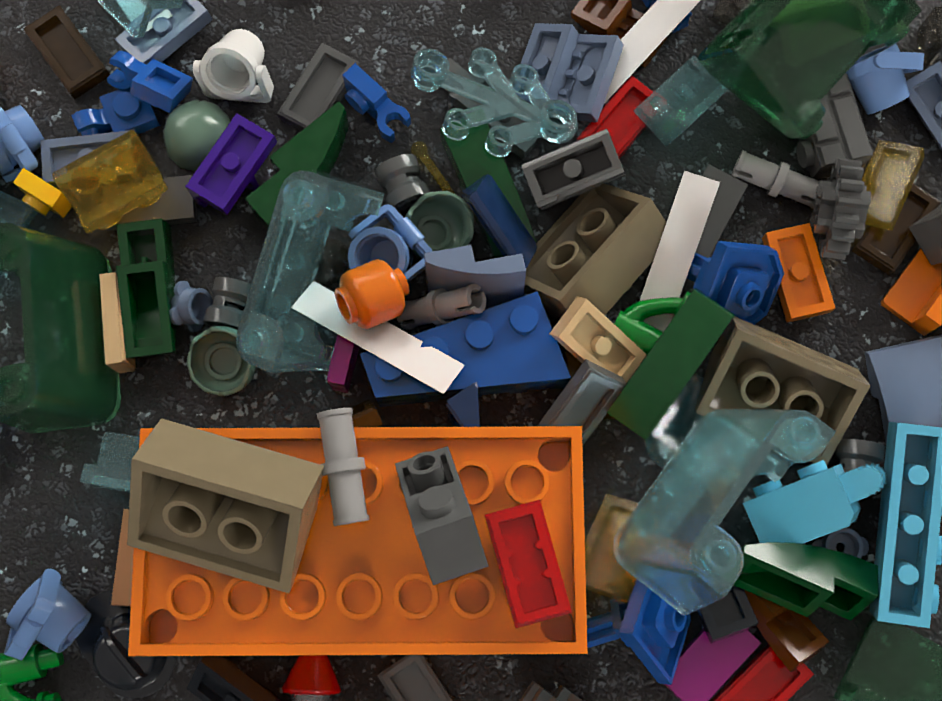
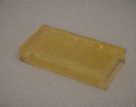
(890, 180)

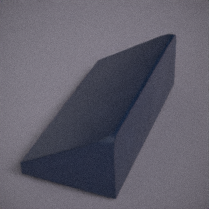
(499, 219)
(464, 408)

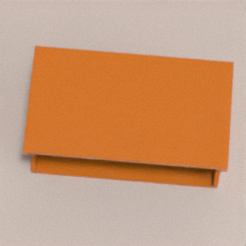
(367, 581)

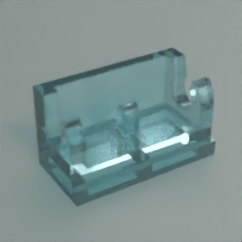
(680, 101)

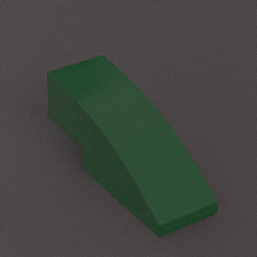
(311, 149)
(472, 162)
(146, 287)
(670, 363)
(808, 578)

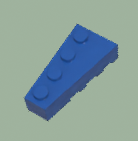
(501, 351)

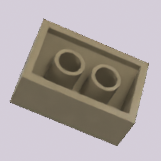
(595, 250)
(771, 372)
(222, 504)

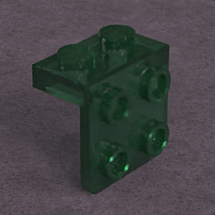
(892, 666)

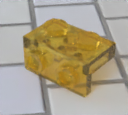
(111, 182)
(603, 572)

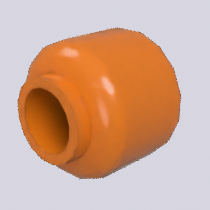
(371, 294)

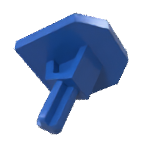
(739, 278)
(646, 626)

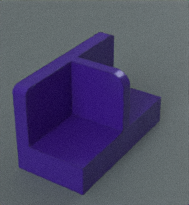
(231, 165)

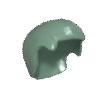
(193, 131)
(442, 220)
(216, 363)

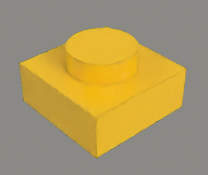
(41, 195)

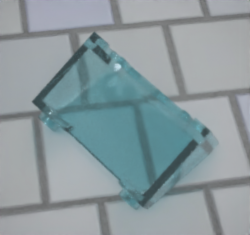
(306, 208)
(675, 532)

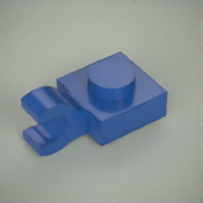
(152, 82)
(367, 95)
(119, 113)

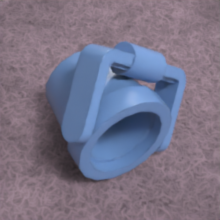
(880, 77)
(17, 142)
(387, 244)
(45, 614)

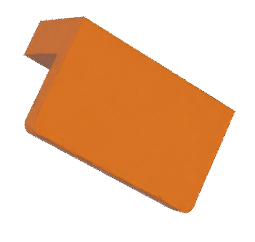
(917, 295)

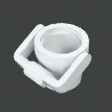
(234, 68)

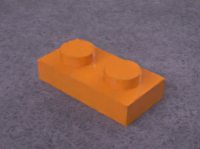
(804, 284)

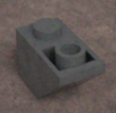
(441, 515)

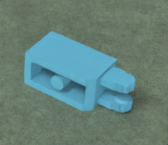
(814, 505)

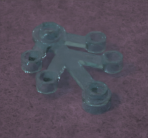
(545, 118)

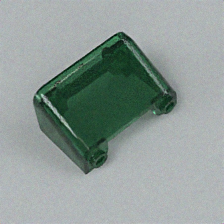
(792, 52)
(64, 365)

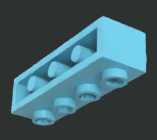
(909, 526)

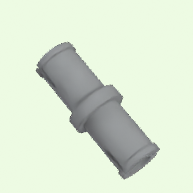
(776, 178)
(442, 306)
(343, 466)

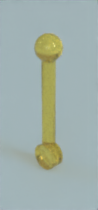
(420, 150)

